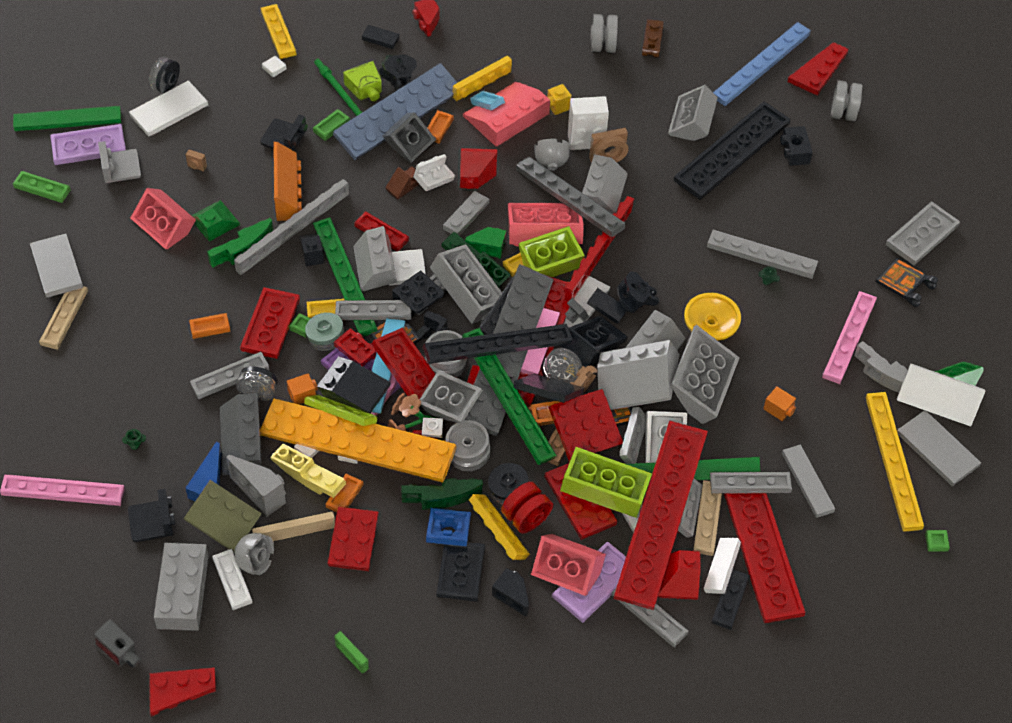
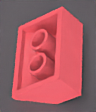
(162, 218)
(567, 563)

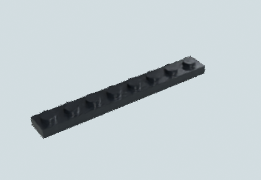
(497, 343)

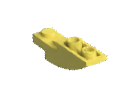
(306, 472)

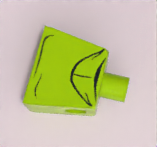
(363, 81)

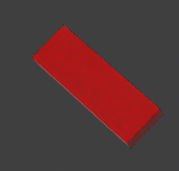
(368, 222)

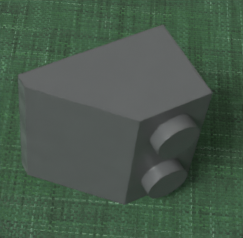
(409, 137)

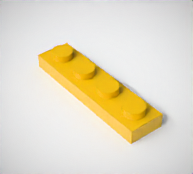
(278, 31)
(482, 78)
(499, 527)

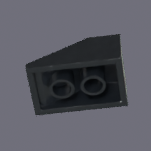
(593, 338)
(353, 385)

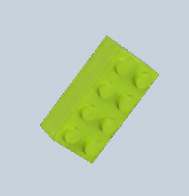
(605, 482)

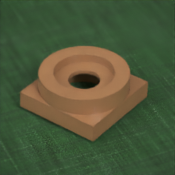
(603, 140)

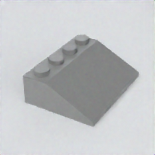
(638, 374)
(703, 375)

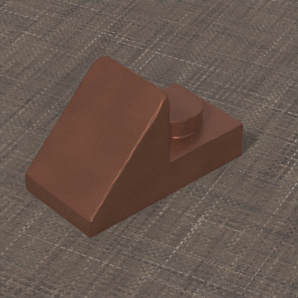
(402, 182)

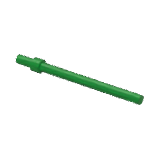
(327, 73)

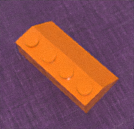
(286, 182)

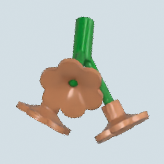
(408, 407)

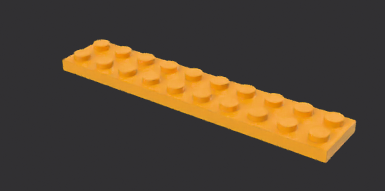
(368, 443)

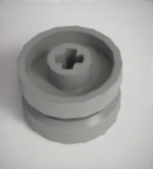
(604, 33)
(849, 101)
(453, 368)
(471, 443)

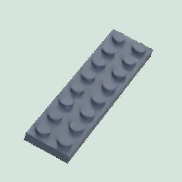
(418, 96)

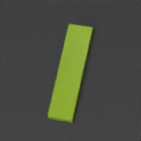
(340, 410)

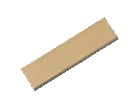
(63, 318)
(707, 520)
(298, 526)

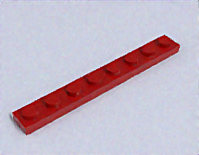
(595, 253)

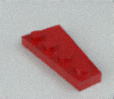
(819, 70)

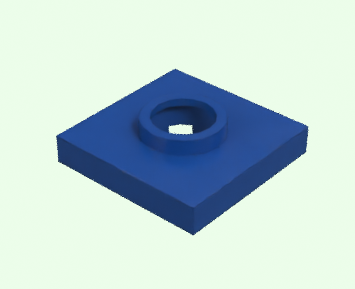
(448, 518)

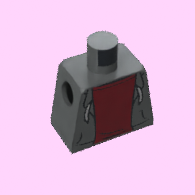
(116, 645)

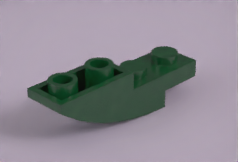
(494, 270)
(450, 494)

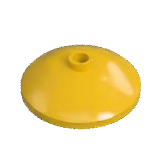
(713, 309)

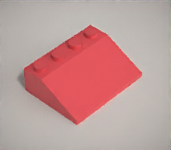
(521, 109)
(537, 219)

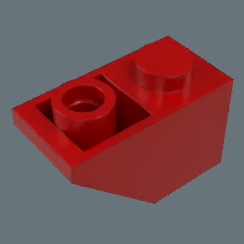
(427, 15)

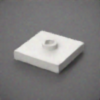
(407, 264)

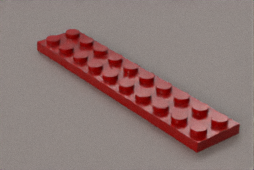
(660, 515)

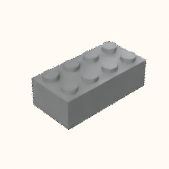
(181, 586)

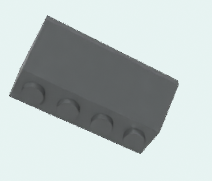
(241, 430)

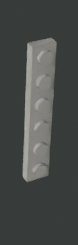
(762, 254)

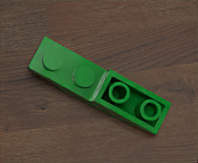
(246, 238)

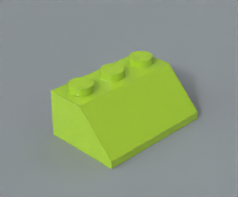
(552, 252)

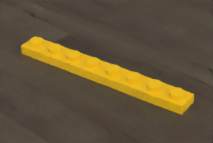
(894, 462)

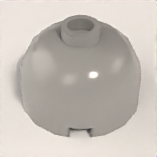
(552, 153)
(253, 553)

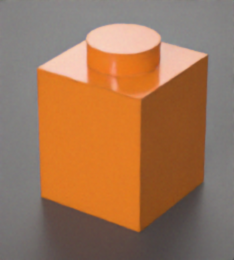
(300, 388)
(780, 404)

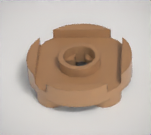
(585, 377)

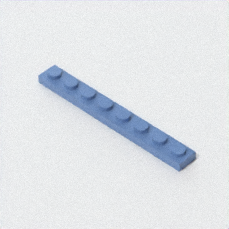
(761, 63)

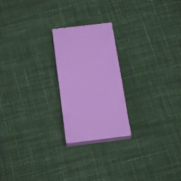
(83, 144)
(585, 606)

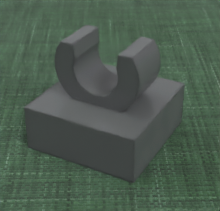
(576, 311)

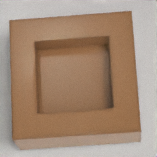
(196, 160)

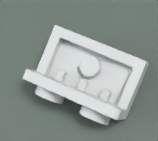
(433, 173)

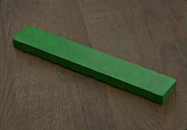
(67, 118)

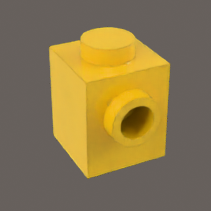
(559, 99)

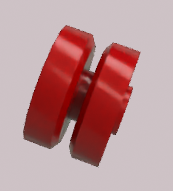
(527, 507)

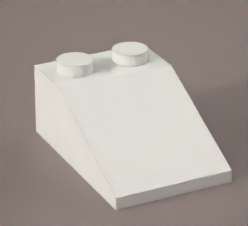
(655, 431)

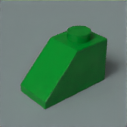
(489, 241)

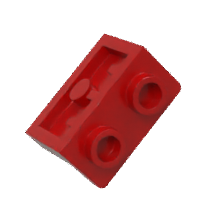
(355, 347)

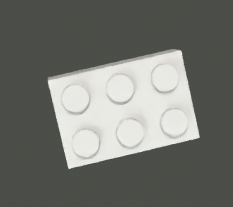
(586, 118)

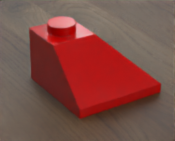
(477, 167)
(681, 576)

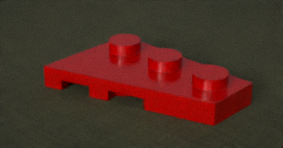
(175, 687)

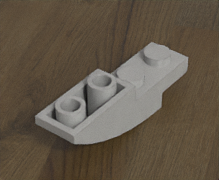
(879, 368)

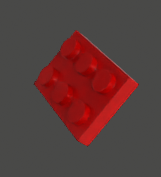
(353, 539)

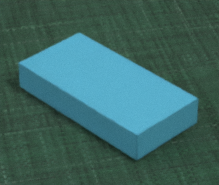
(487, 100)

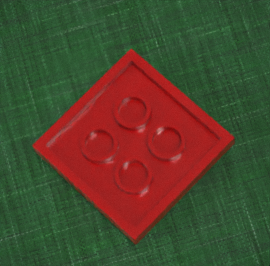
(586, 424)

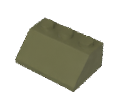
(222, 515)

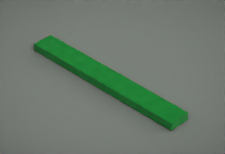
(342, 270)
(514, 405)
(705, 467)

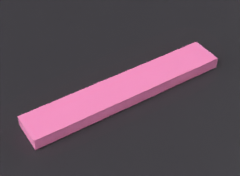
(849, 337)
(62, 490)

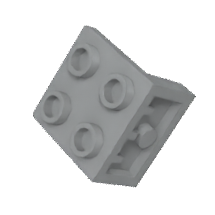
(119, 165)

